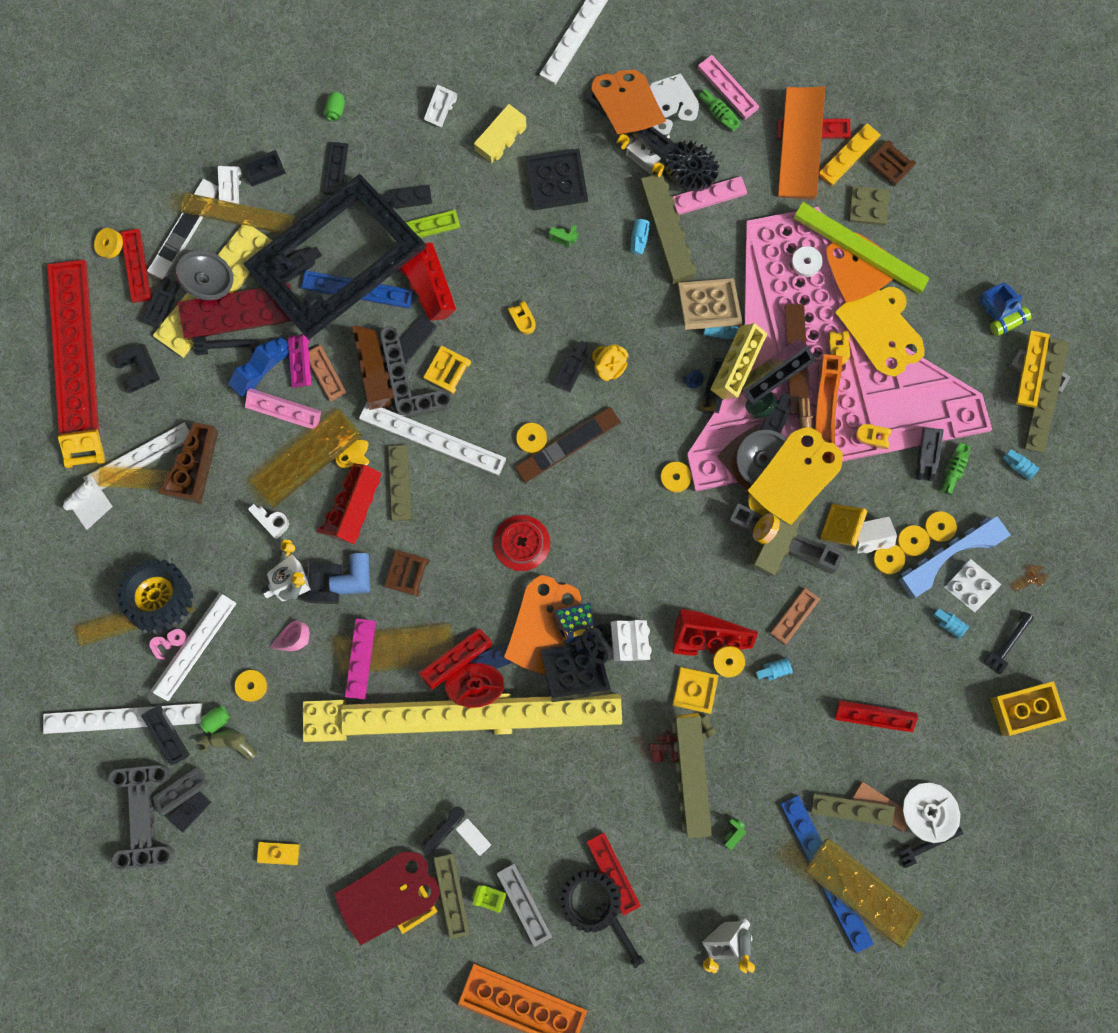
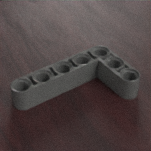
(403, 381)

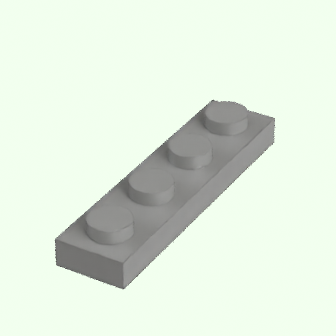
(524, 905)

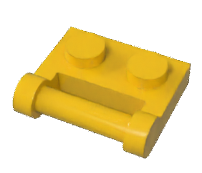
(441, 367)
(81, 442)

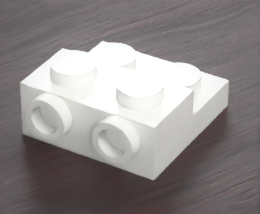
(630, 640)

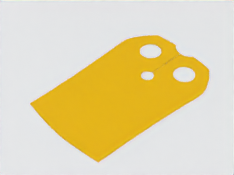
(875, 324)
(788, 482)

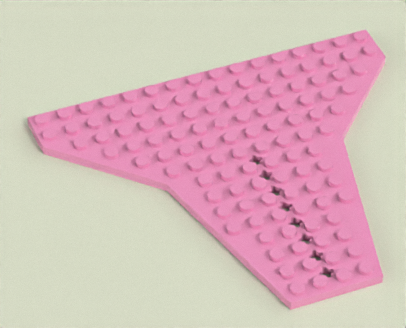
(902, 403)

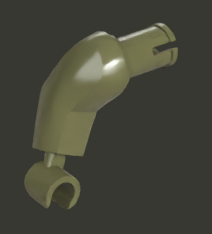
(231, 739)

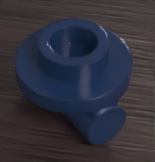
(693, 379)

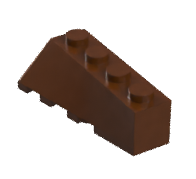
(372, 368)
(191, 465)

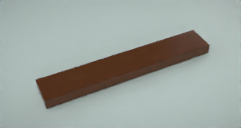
(795, 330)

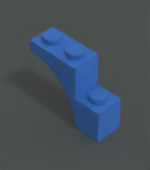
(262, 360)

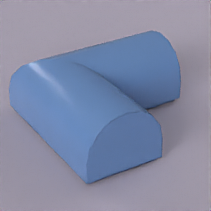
(357, 581)

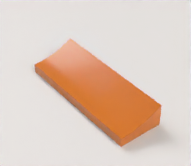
(801, 142)
(518, 1004)

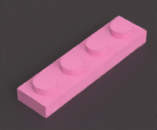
(728, 87)
(715, 194)
(282, 409)

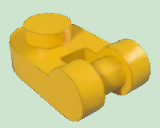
(524, 323)
(841, 350)
(867, 435)

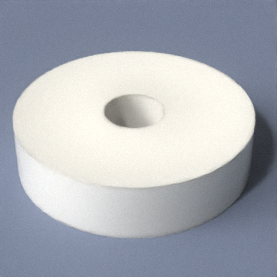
(801, 267)

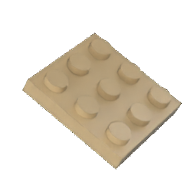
(709, 304)

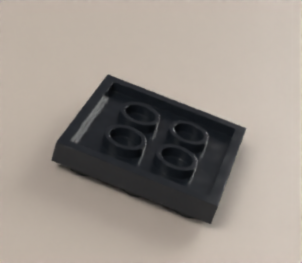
(556, 179)
(573, 674)

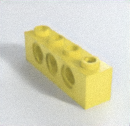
(739, 361)

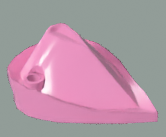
(292, 637)

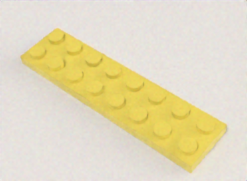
(239, 249)

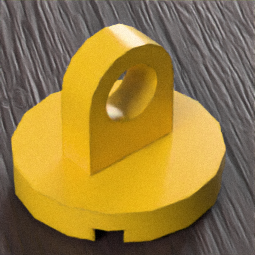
(610, 361)

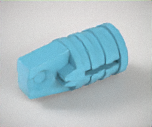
(639, 236)
(724, 332)
(1021, 464)
(951, 623)
(775, 669)

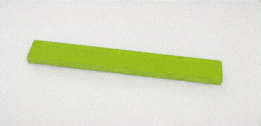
(861, 248)

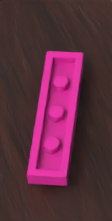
(360, 659)

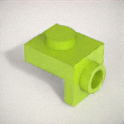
(489, 898)

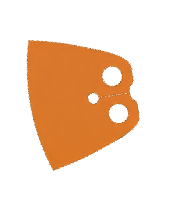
(855, 278)

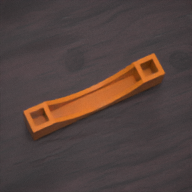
(826, 401)

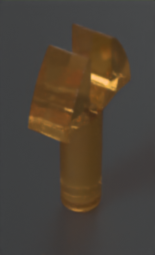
(1031, 578)

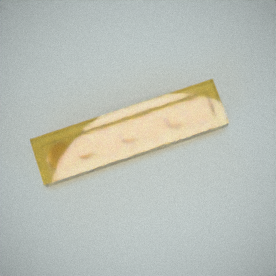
(132, 478)

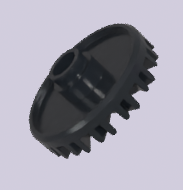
(691, 166)

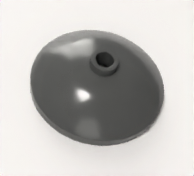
(207, 268)
(752, 448)

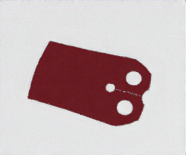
(378, 904)

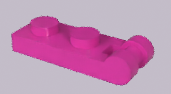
(299, 361)

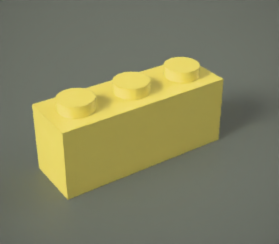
(500, 134)

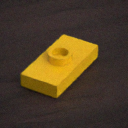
(278, 853)

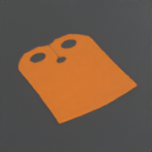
(628, 110)
(535, 625)

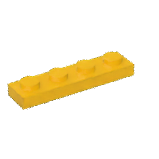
(849, 154)
(1032, 369)

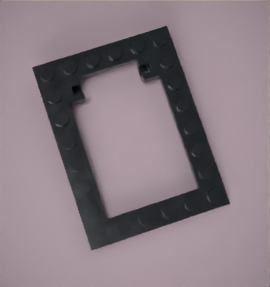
(313, 318)

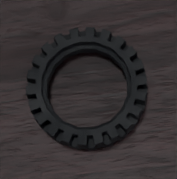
(571, 914)

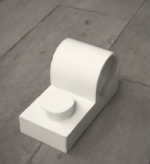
(439, 105)
(229, 183)
(268, 522)

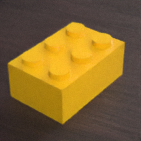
(1028, 709)

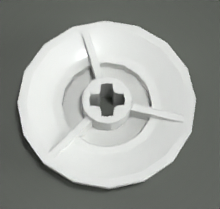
(945, 812)

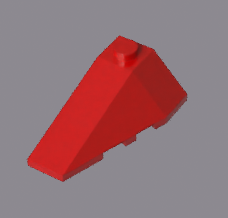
(702, 631)

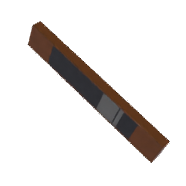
(567, 444)

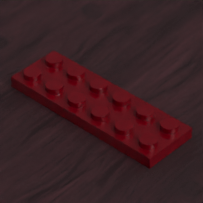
(230, 313)

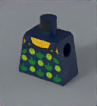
(572, 623)

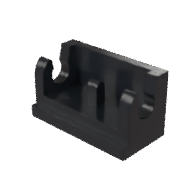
(263, 168)

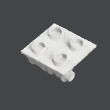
(88, 503)
(972, 585)

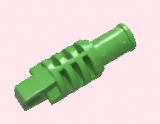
(720, 111)
(955, 467)

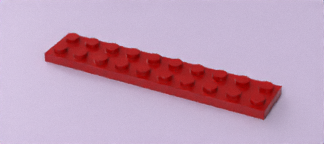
(73, 347)

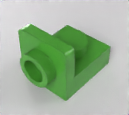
(562, 237)
(734, 837)

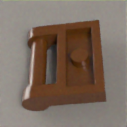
(887, 166)
(400, 571)

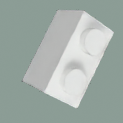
(876, 535)

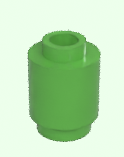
(334, 106)
(214, 719)

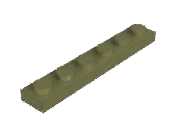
(1043, 412)

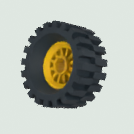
(147, 583)

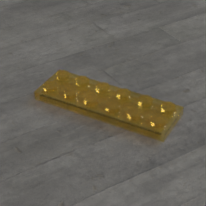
(306, 458)
(400, 648)
(864, 893)

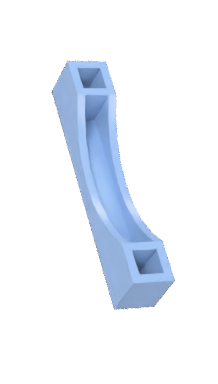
(921, 579)

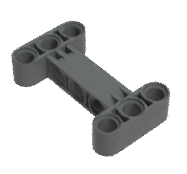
(141, 817)

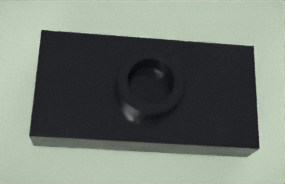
(189, 811)

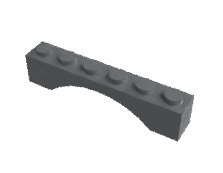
(800, 547)

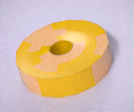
(766, 528)

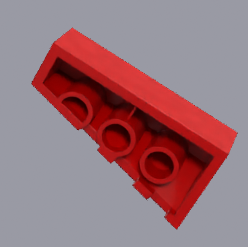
(430, 284)
(351, 504)

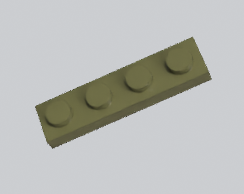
(399, 483)
(853, 809)
(452, 896)

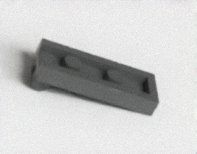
(180, 791)

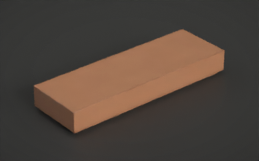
(325, 373)
(794, 616)
(867, 793)

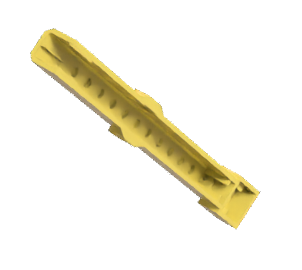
(336, 720)

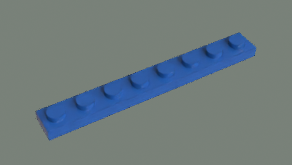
(810, 843)

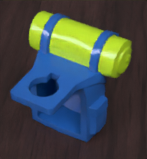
(1004, 308)

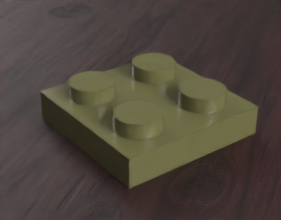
(869, 205)

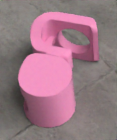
(175, 637)

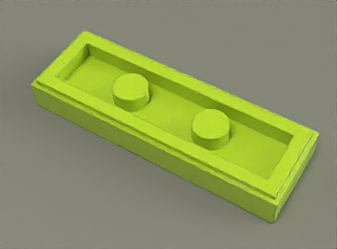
(435, 223)

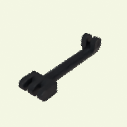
(201, 345)
(1026, 620)
(907, 855)
(636, 959)

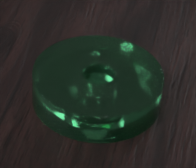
(762, 407)

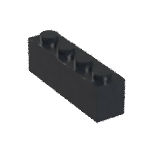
(777, 370)

